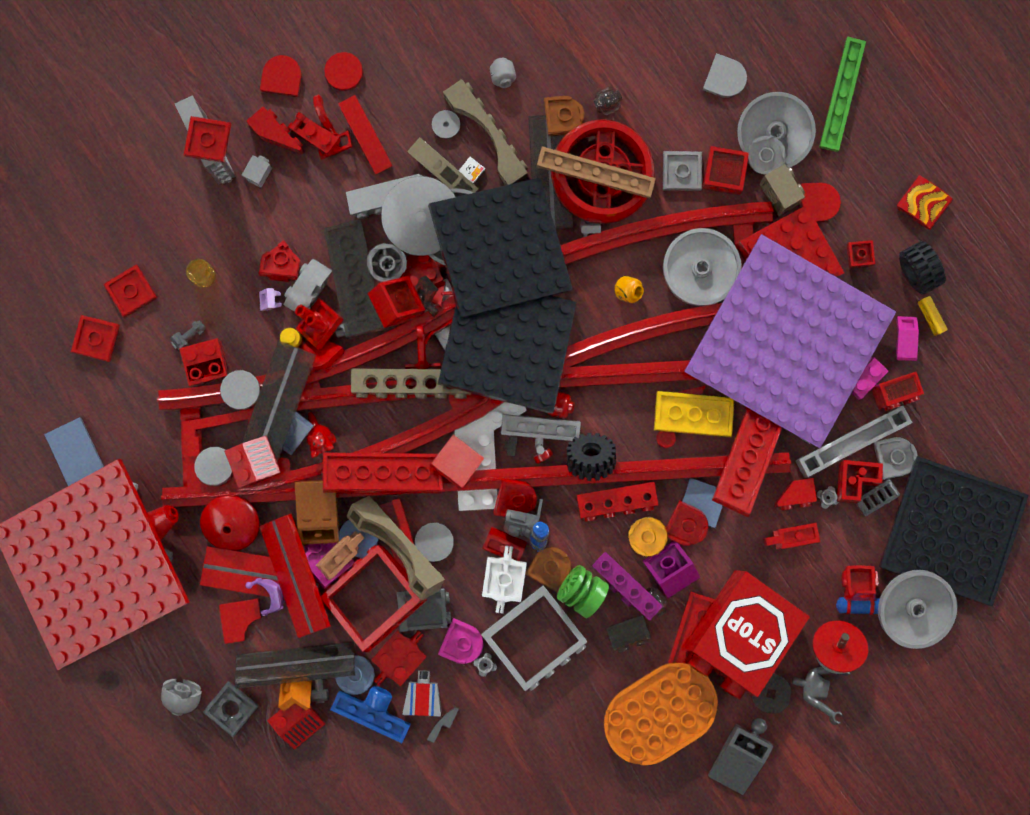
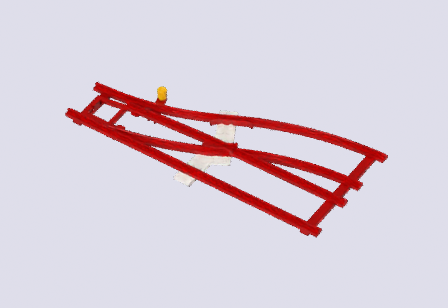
(479, 416)

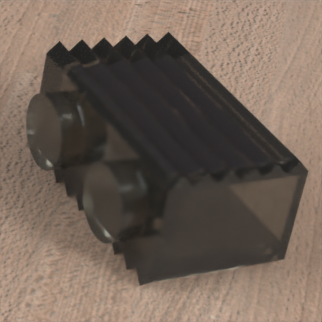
(628, 633)

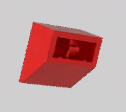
(204, 361)

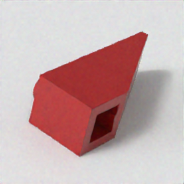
(269, 130)

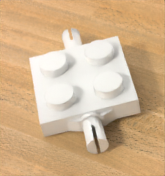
(504, 579)

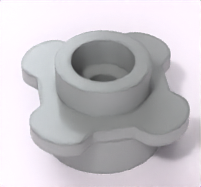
(830, 491)
(490, 665)

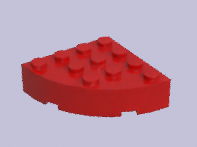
(801, 236)

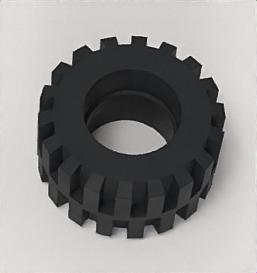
(922, 267)

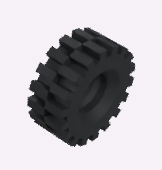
(591, 466)

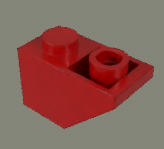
(797, 492)

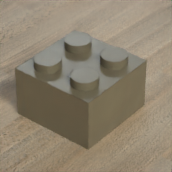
(782, 189)

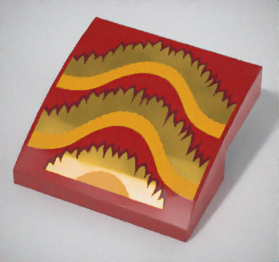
(924, 202)

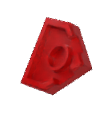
(280, 264)

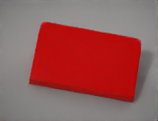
(498, 540)

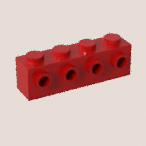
(617, 500)

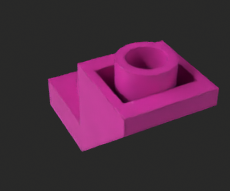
(907, 338)

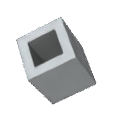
(257, 170)

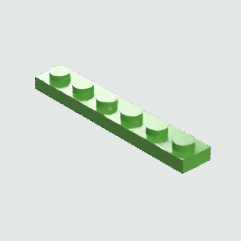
(842, 94)

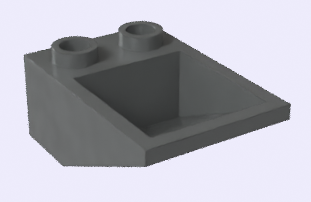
(738, 760)

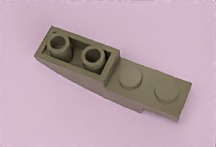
(440, 166)

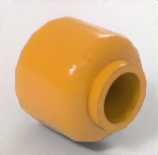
(629, 289)

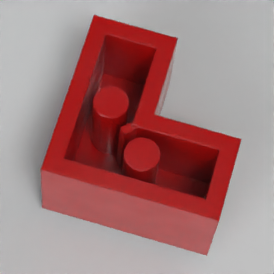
(854, 475)

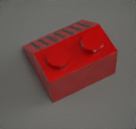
(252, 461)
(296, 724)

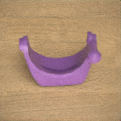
(275, 594)

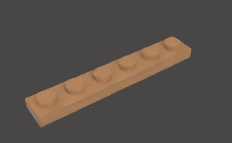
(595, 172)

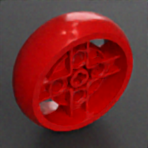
(605, 134)

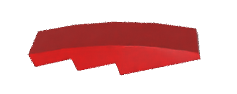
(365, 134)

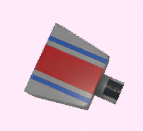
(422, 697)

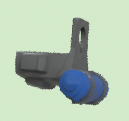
(527, 525)

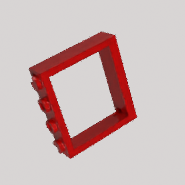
(391, 623)

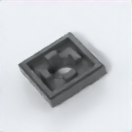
(217, 712)

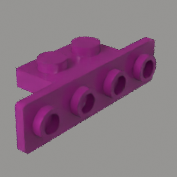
(627, 586)

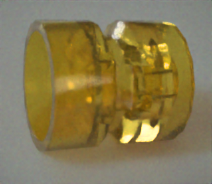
(201, 273)

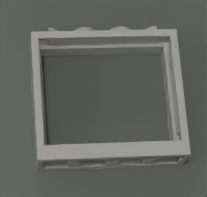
(219, 171)
(549, 669)

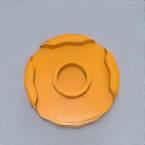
(648, 536)

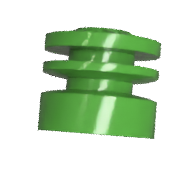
(583, 591)

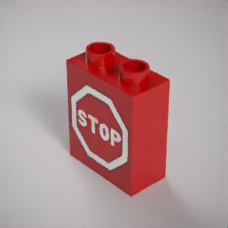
(745, 635)

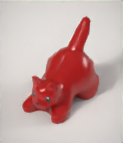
(319, 437)

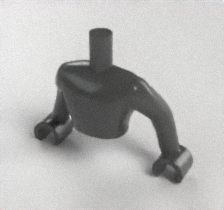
(816, 689)

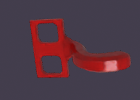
(318, 105)
(422, 362)

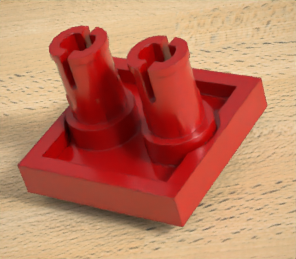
(318, 322)

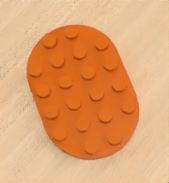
(660, 714)

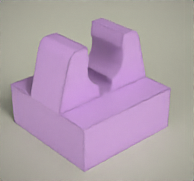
(267, 299)

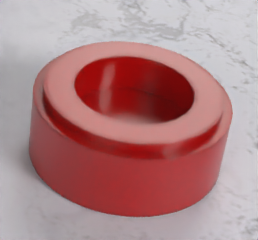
(666, 439)
(542, 457)

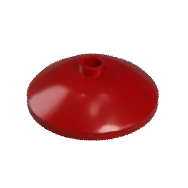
(233, 513)

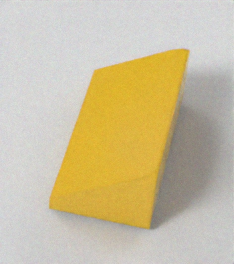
(932, 316)

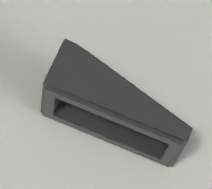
(891, 488)

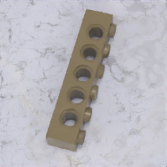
(360, 377)

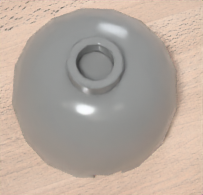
(386, 262)
(180, 697)

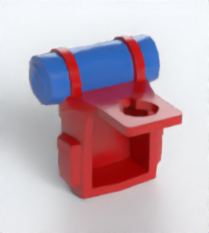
(860, 590)

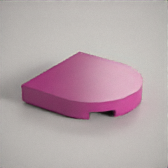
(462, 643)

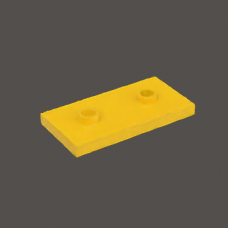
(694, 414)

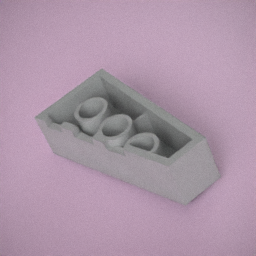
(370, 199)

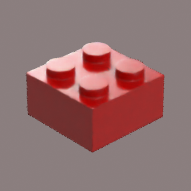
(860, 254)

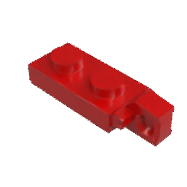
(794, 536)

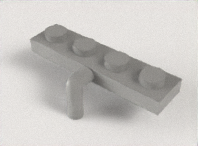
(540, 428)

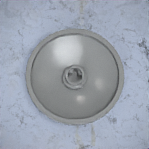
(781, 117)
(408, 217)
(701, 266)
(917, 609)

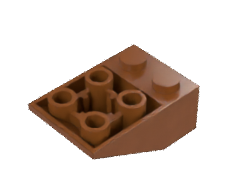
(316, 513)

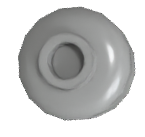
(502, 72)

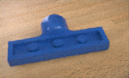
(372, 712)

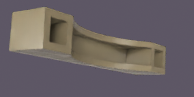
(463, 102)
(371, 519)

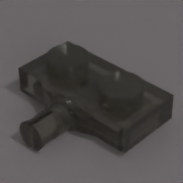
(426, 291)

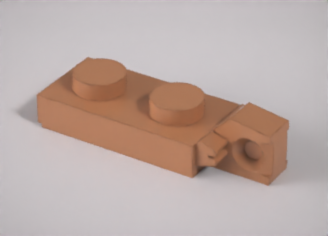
(339, 555)

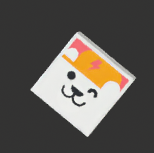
(472, 170)

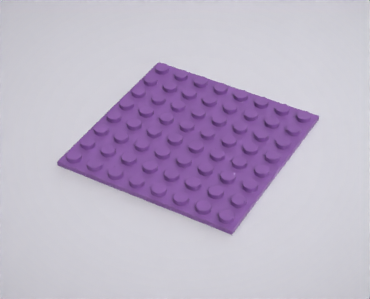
(790, 341)

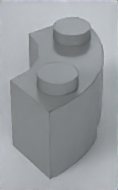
(308, 285)

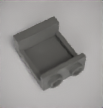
(430, 615)

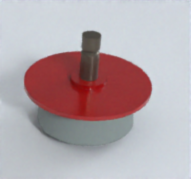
(840, 647)

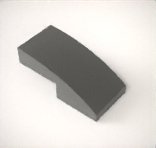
(446, 720)

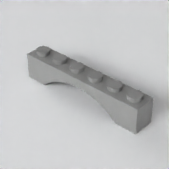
(853, 441)

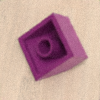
(672, 569)

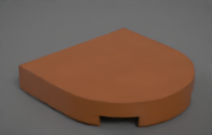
(562, 114)
(550, 568)

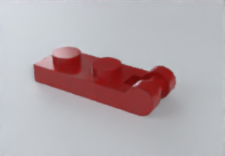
(314, 134)

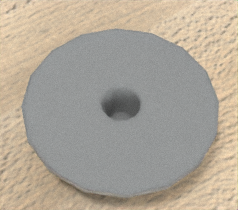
(445, 124)

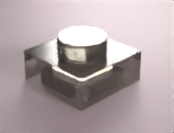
(510, 446)

